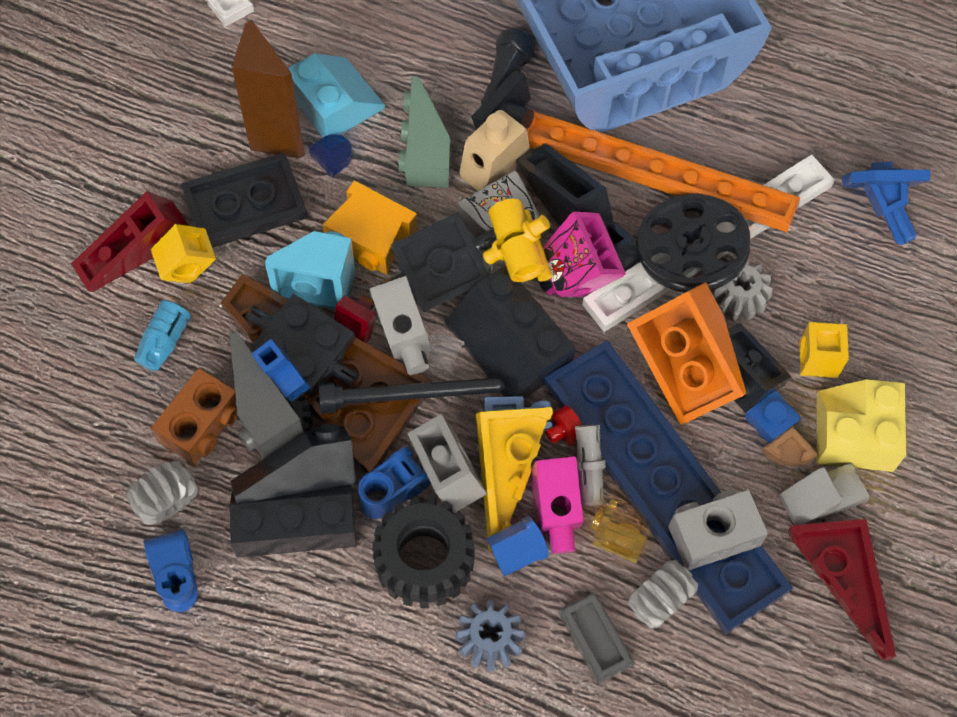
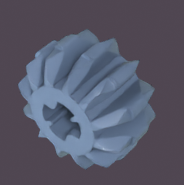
(494, 622)

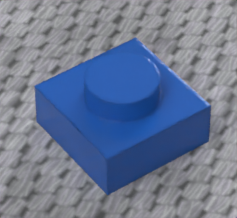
(772, 416)

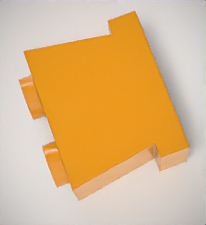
(372, 225)

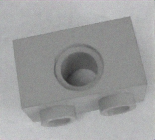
(446, 463)
(702, 546)

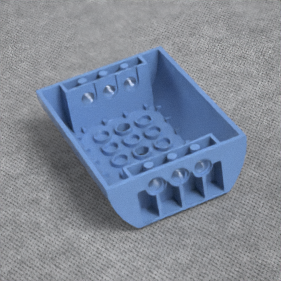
(644, 53)

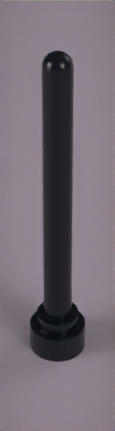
(335, 397)

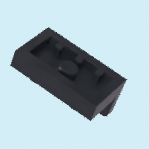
(757, 366)

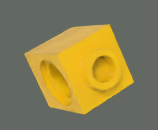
(183, 254)
(823, 349)

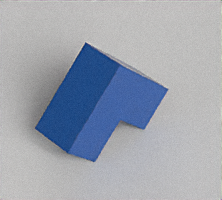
(281, 369)

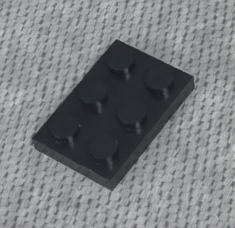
(245, 200)

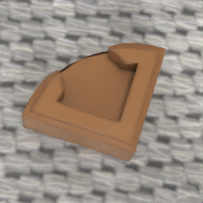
(790, 449)

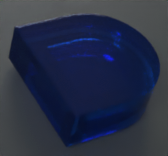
(332, 153)

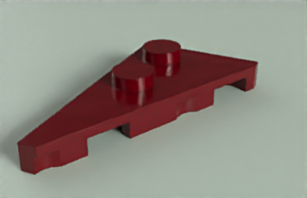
(847, 565)

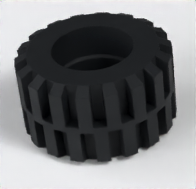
(418, 521)

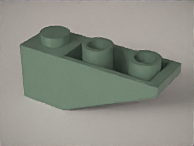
(428, 142)

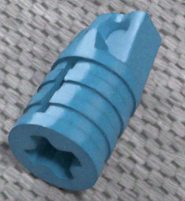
(161, 335)

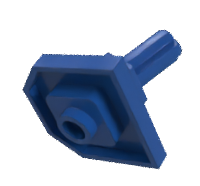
(888, 194)

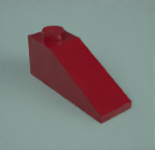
(127, 241)

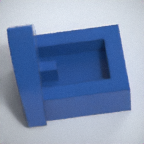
(518, 545)

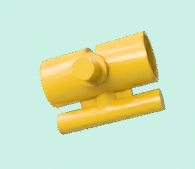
(518, 241)

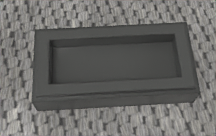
(596, 638)

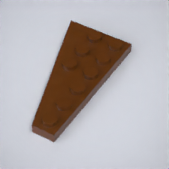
(370, 425)

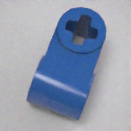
(398, 478)
(172, 565)

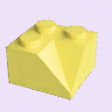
(862, 425)

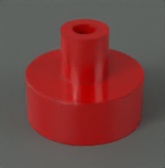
(564, 426)

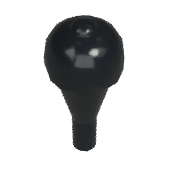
(513, 50)

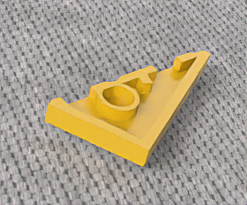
(506, 451)

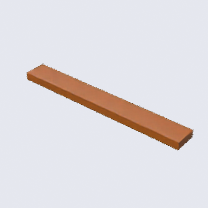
(662, 170)

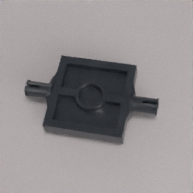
(441, 261)
(309, 339)

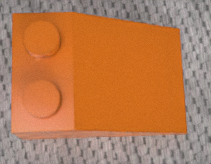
(690, 353)

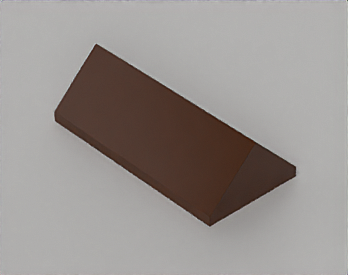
(266, 96)

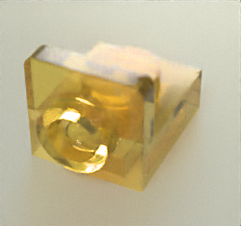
(618, 538)

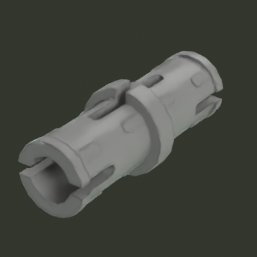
(590, 464)

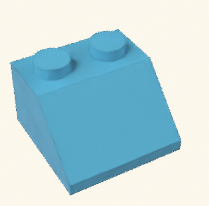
(333, 93)
(314, 268)

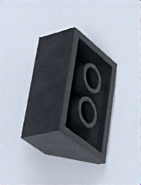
(510, 334)
(294, 523)

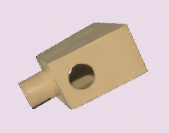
(495, 147)

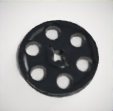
(699, 254)

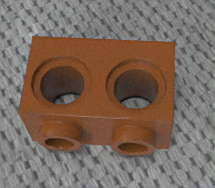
(188, 412)

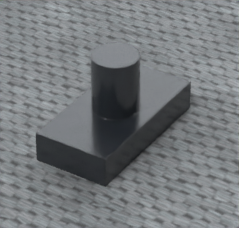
(509, 97)

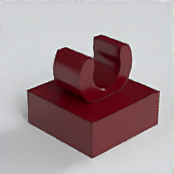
(356, 316)

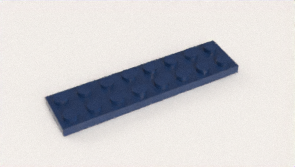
(661, 476)

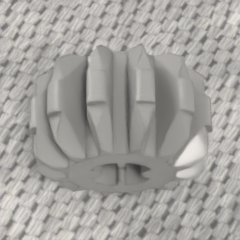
(745, 293)
(162, 492)
(663, 594)

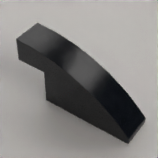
(568, 189)

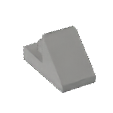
(824, 494)

